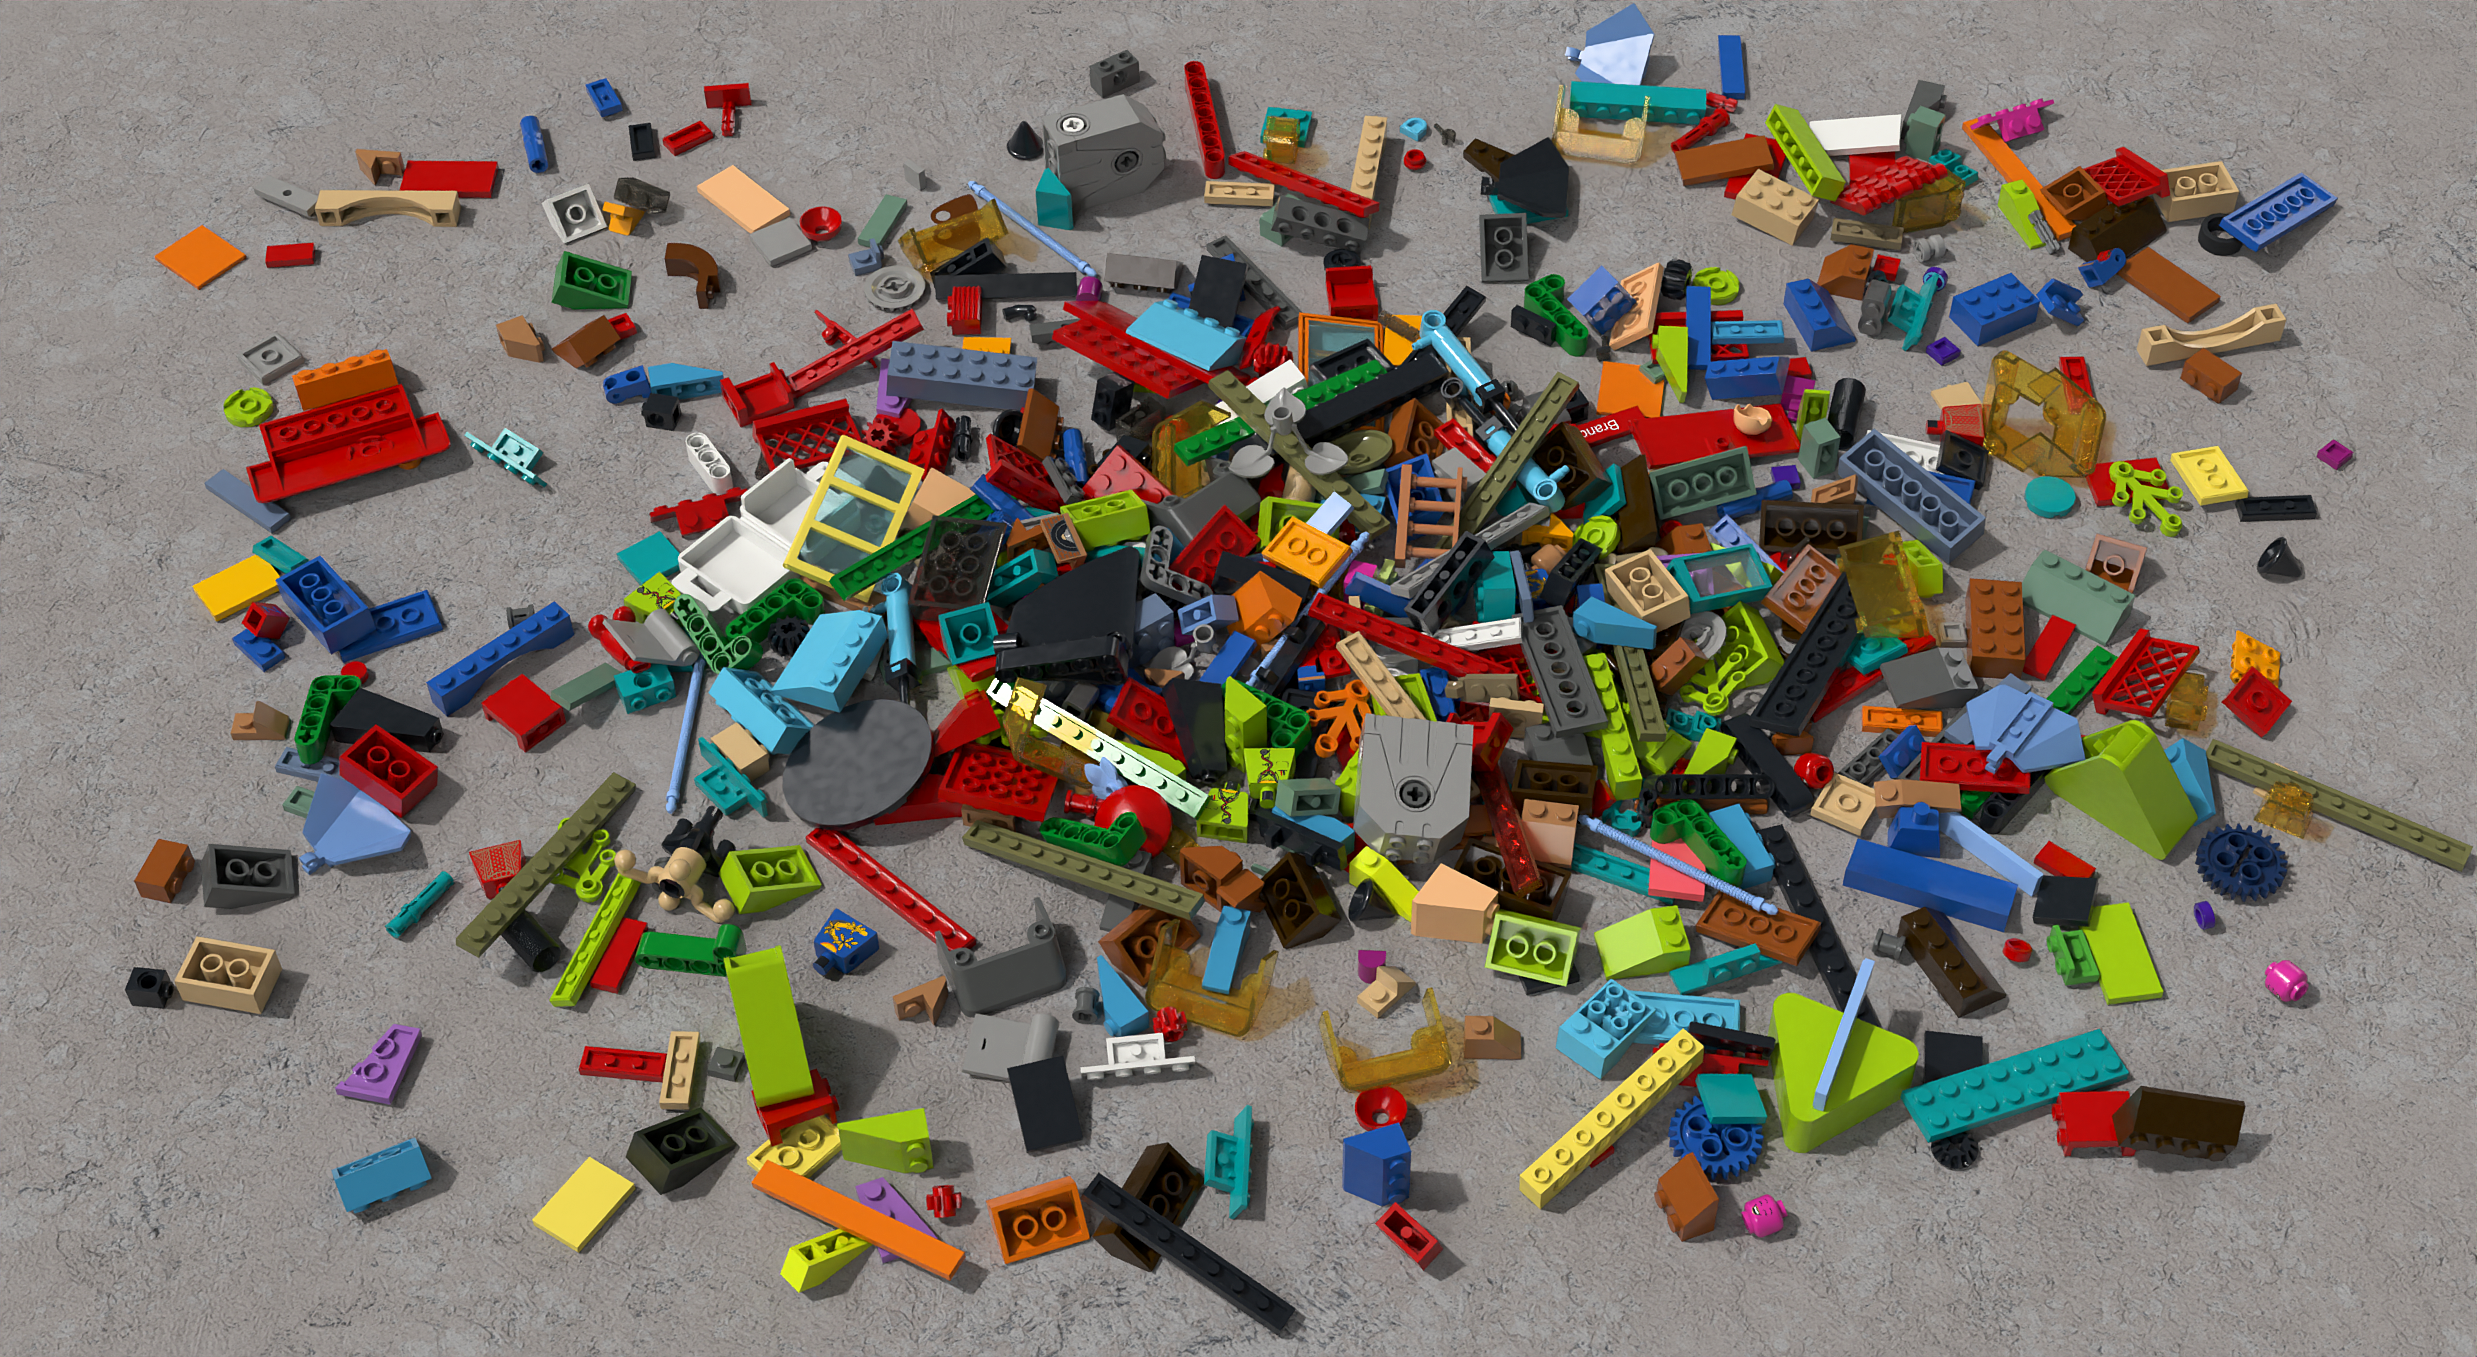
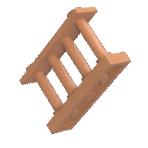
(1409, 504)

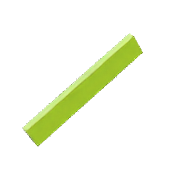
(594, 942)

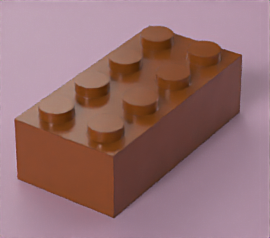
(1995, 628)

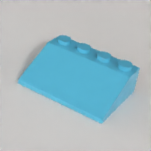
(1188, 335)
(832, 659)

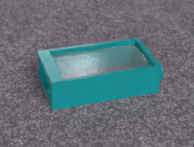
(1721, 577)

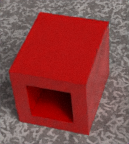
(265, 620)

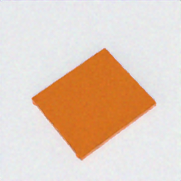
(200, 257)
(1626, 387)

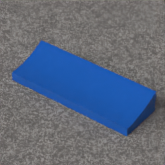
(1930, 884)

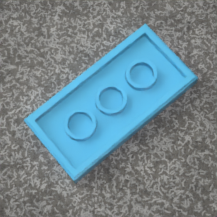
(1677, 1011)

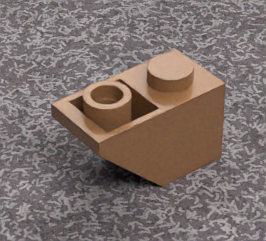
(520, 340)

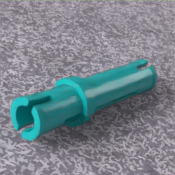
(412, 912)

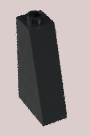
(1235, 571)
(407, 724)
(1199, 725)

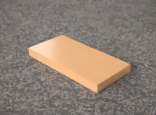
(743, 200)
(1639, 321)

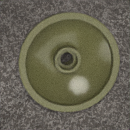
(1364, 450)

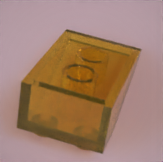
(1930, 206)

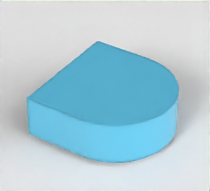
(1414, 128)

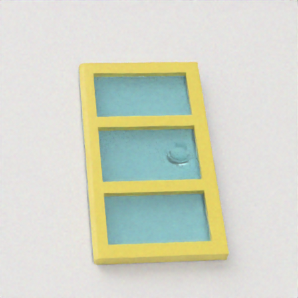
(852, 511)

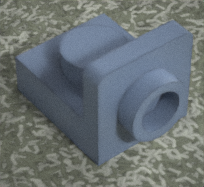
(867, 260)

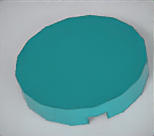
(2049, 496)

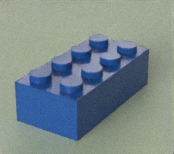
(325, 604)

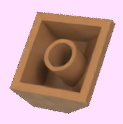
(1550, 831)

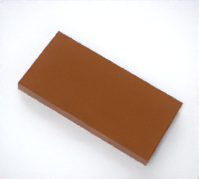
(1724, 160)
(2168, 285)
(1802, 588)
(1776, 936)

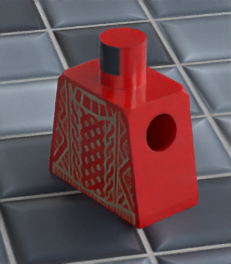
(1960, 420)
(497, 865)

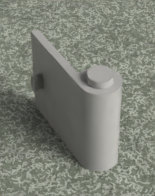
(655, 641)
(1008, 1044)

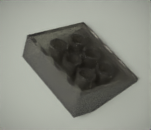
(955, 566)

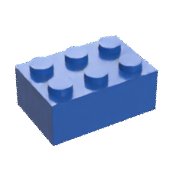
(1994, 309)

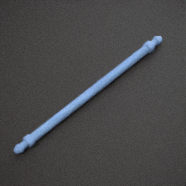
(1082, 266)
(1357, 547)
(673, 794)
(1758, 903)

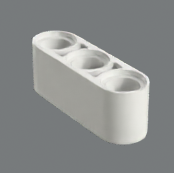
(709, 463)

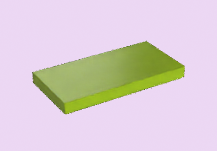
(2121, 955)

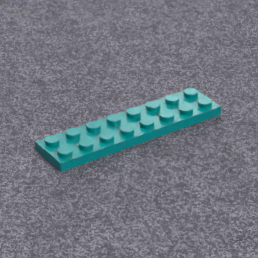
(2013, 1085)

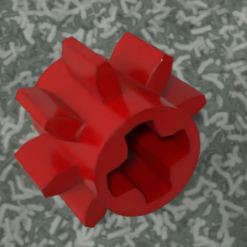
(1170, 1024)
(944, 1201)

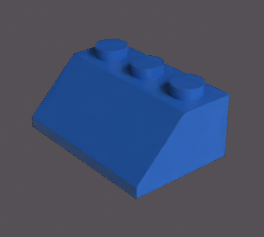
(1816, 315)
(1747, 377)
(1422, 467)
(1377, 1165)

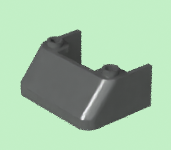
(1191, 514)
(1008, 976)

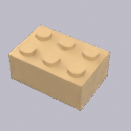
(2198, 192)
(1775, 207)
(1648, 591)
(228, 975)

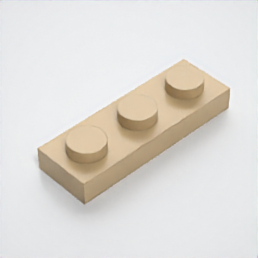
(1239, 193)
(679, 1070)

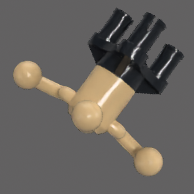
(691, 855)

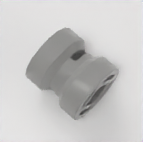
(1930, 247)

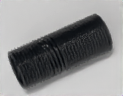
(1846, 409)
(532, 943)

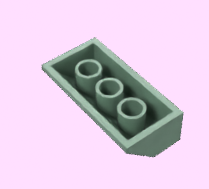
(1701, 483)
(2077, 596)

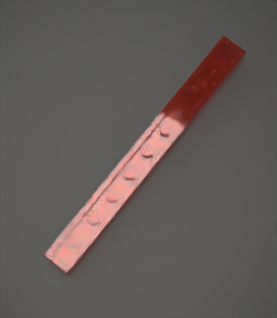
(1506, 823)

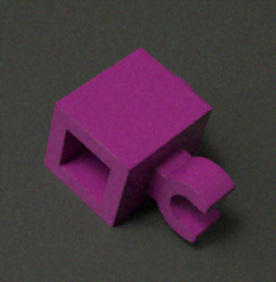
(1793, 393)

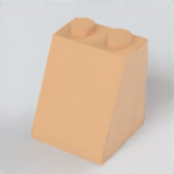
(934, 497)
(1454, 907)

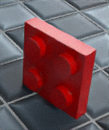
(2256, 701)

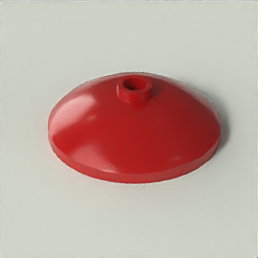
(1149, 808)

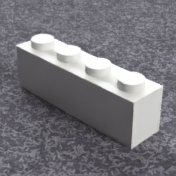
(1269, 385)

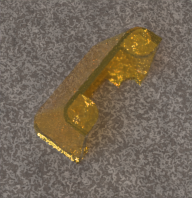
(1883, 588)

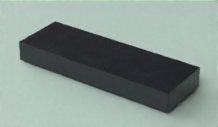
(2276, 508)

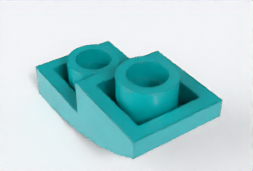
(1954, 163)
(1691, 726)

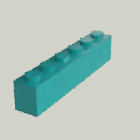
(1627, 102)

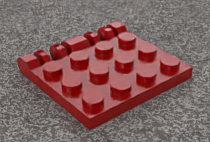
(1888, 183)

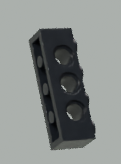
(1570, 571)
(1449, 583)

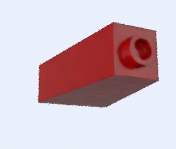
(923, 805)

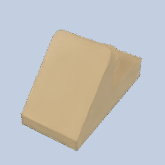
(1385, 991)

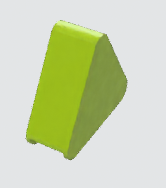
(2128, 788)
(768, 1026)
(1869, 1078)

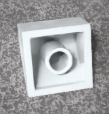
(574, 213)

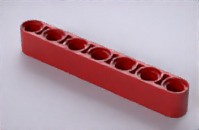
(1204, 120)

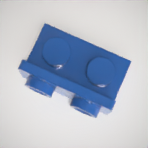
(2061, 301)

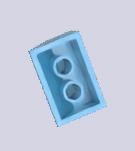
(381, 1175)

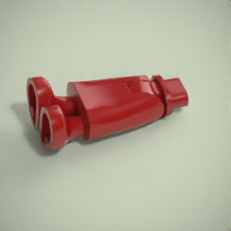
(610, 644)

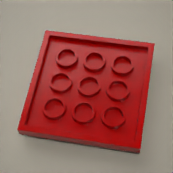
(996, 782)

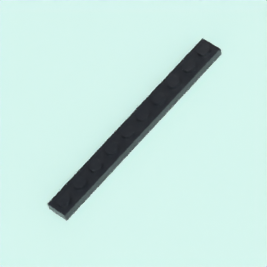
(1804, 902)

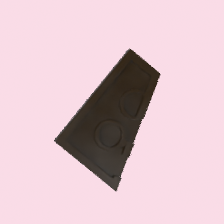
(1486, 157)

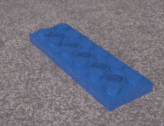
(2278, 212)

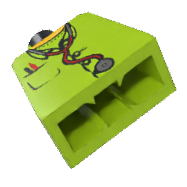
(653, 595)
(1264, 770)
(1225, 815)

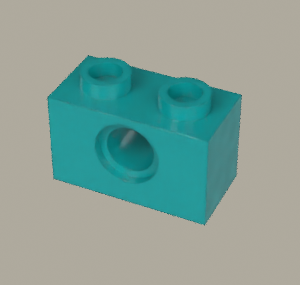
(645, 687)

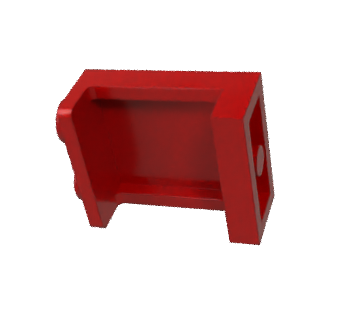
(1351, 292)
(759, 397)
(524, 711)
(1488, 740)
(795, 1111)
(2087, 1120)

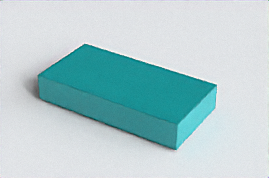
(279, 554)

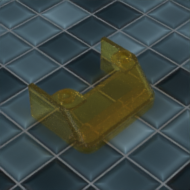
(1598, 144)
(952, 237)
(2007, 381)
(1185, 424)
(2076, 436)
(1060, 762)
(1174, 986)
(1426, 1058)

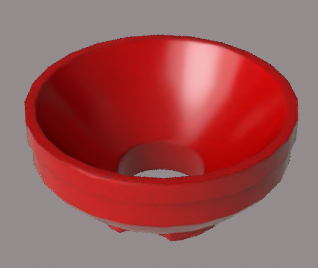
(821, 219)
(1380, 1100)

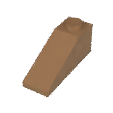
(1899, 793)

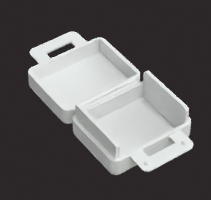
(745, 556)

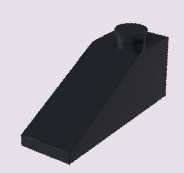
(977, 260)

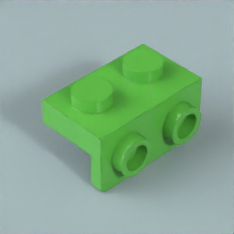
(2072, 956)

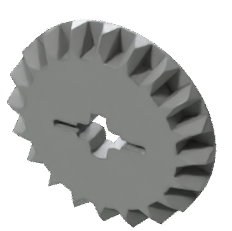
(905, 279)
(1708, 629)

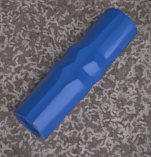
(534, 144)
(1075, 455)
(999, 499)
(1749, 505)

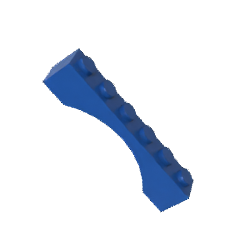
(461, 681)

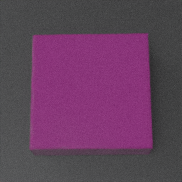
(2335, 454)

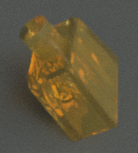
(2286, 809)

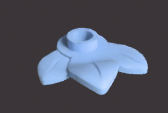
(1104, 778)

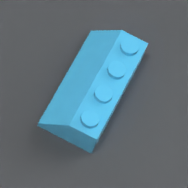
(765, 715)

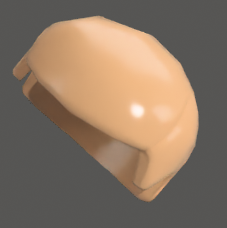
(1752, 419)

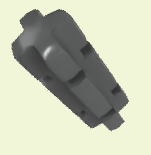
(2044, 231)

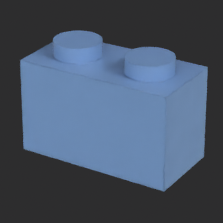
(1212, 610)

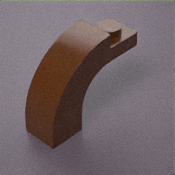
(695, 263)

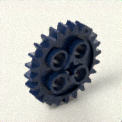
(2259, 872)

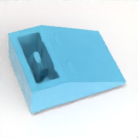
(1604, 1028)

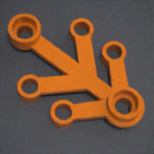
(1343, 715)

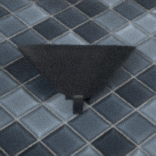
(1533, 180)

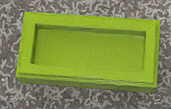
(1666, 754)

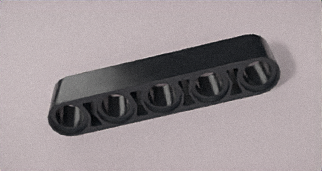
(1763, 758)
(1720, 786)
(2003, 807)

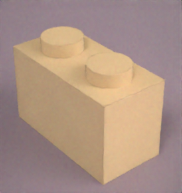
(742, 751)

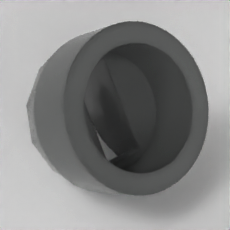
(1511, 385)

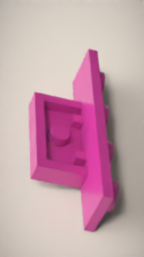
(2017, 123)

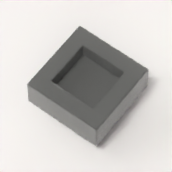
(726, 1064)

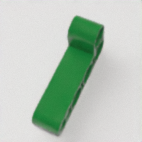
(1545, 299)
(790, 598)
(711, 634)
(323, 700)
(1288, 723)
(1700, 833)
(1111, 845)
(691, 953)

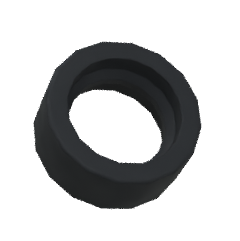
(2214, 244)

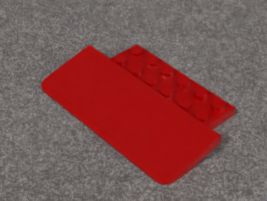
(1104, 339)
(311, 445)

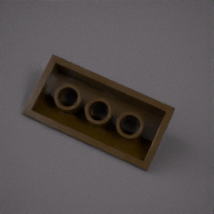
(2121, 227)
(1637, 516)
(1826, 525)
(1485, 864)
(1949, 961)
(2179, 1123)
(1164, 1184)

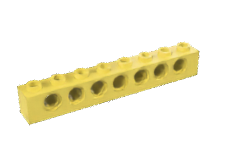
(1611, 1118)

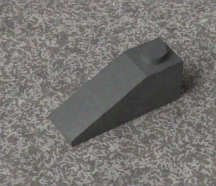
(1926, 95)
(1120, 908)

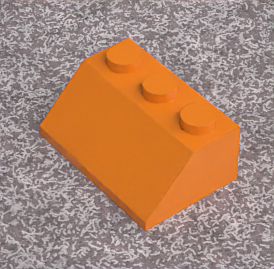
(1263, 609)
(1038, 1219)

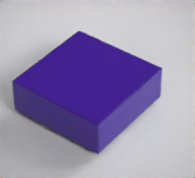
(1943, 351)
(1786, 473)

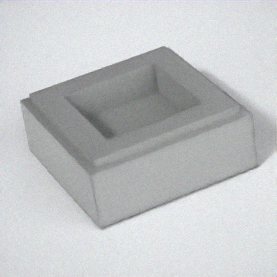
(914, 175)
(1951, 634)

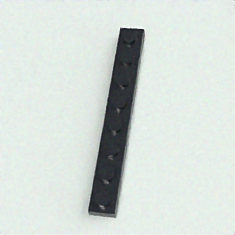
(1188, 1253)

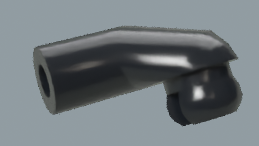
(1020, 310)

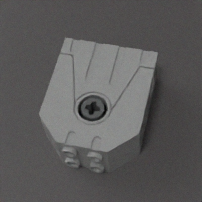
(1103, 150)
(1412, 786)

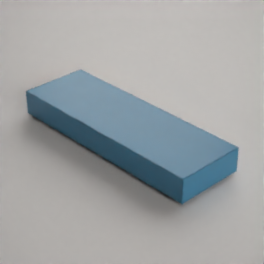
(1747, 332)

